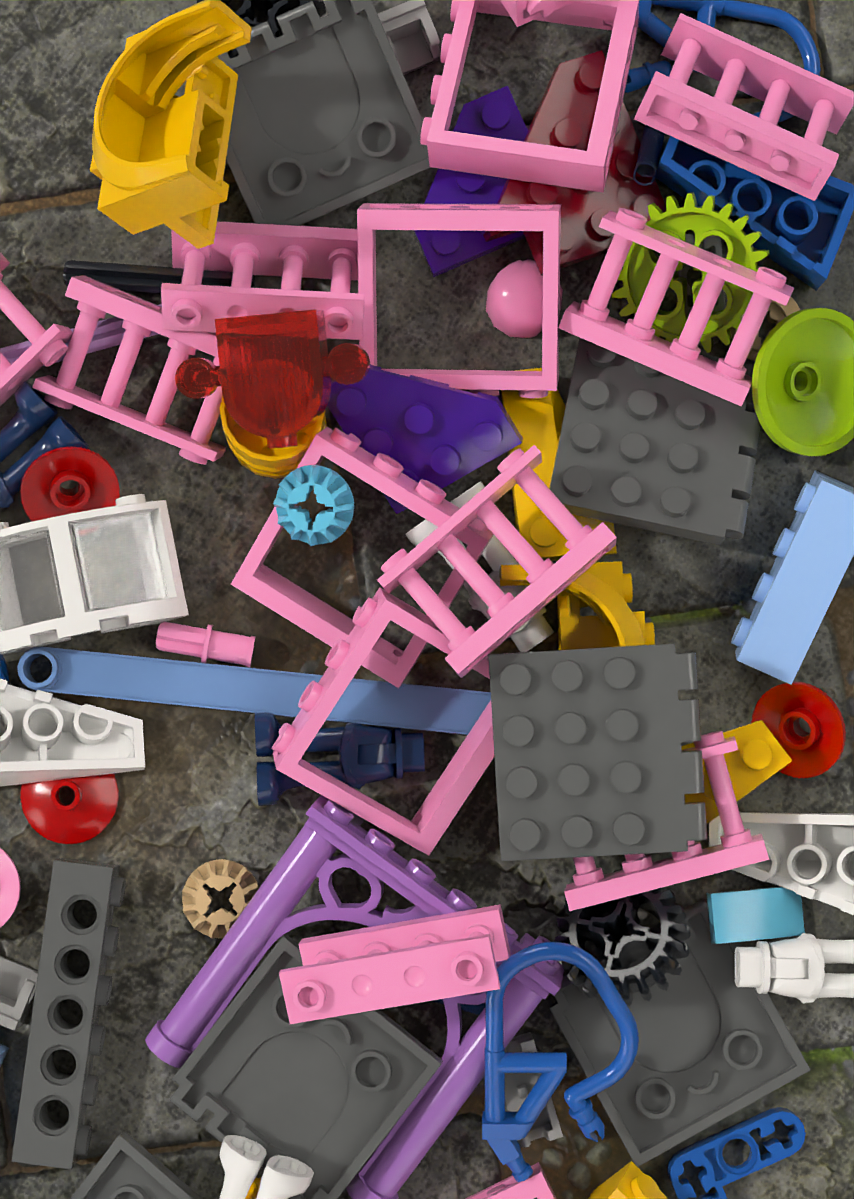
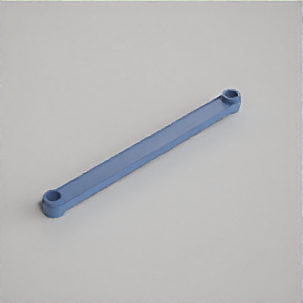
(251, 690)

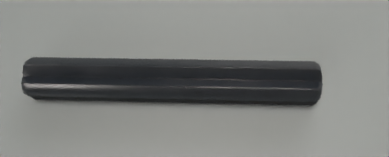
(139, 277)

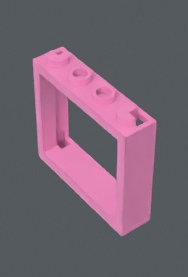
(523, 159)
(469, 218)
(319, 617)
(320, 699)

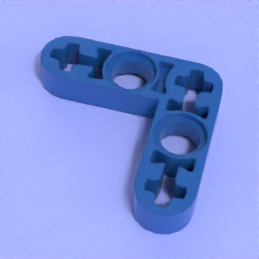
(718, 1172)

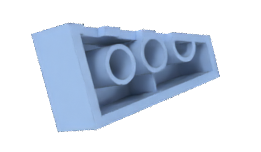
(801, 581)

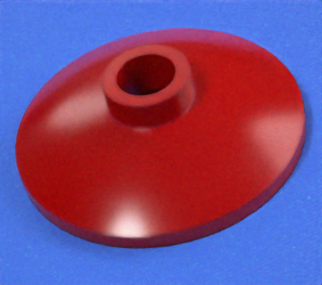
(45, 498)
(810, 751)
(74, 823)

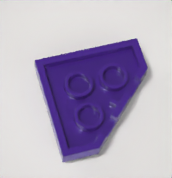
(444, 250)
(423, 425)

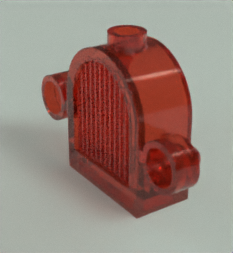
(274, 372)

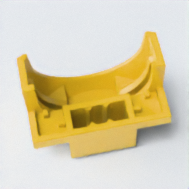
(161, 154)
(607, 594)

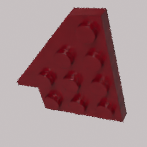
(566, 122)

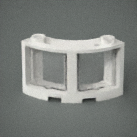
(85, 565)

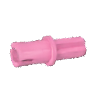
(205, 643)

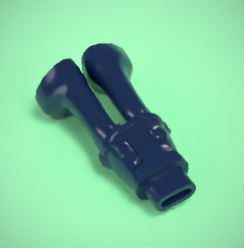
(31, 415)
(365, 755)

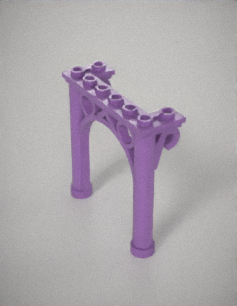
(270, 917)

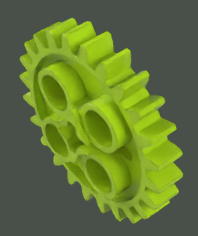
(704, 222)

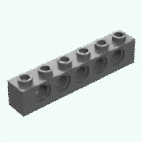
(37, 1136)

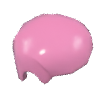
(517, 299)

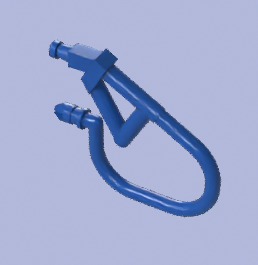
(707, 14)
(506, 1127)

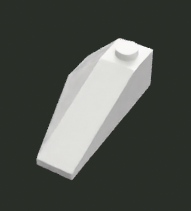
(63, 740)
(804, 852)

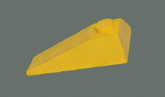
(540, 425)

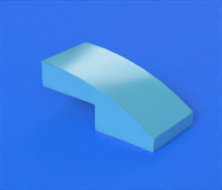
(754, 915)

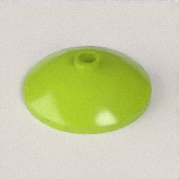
(819, 409)

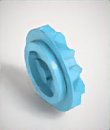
(329, 490)

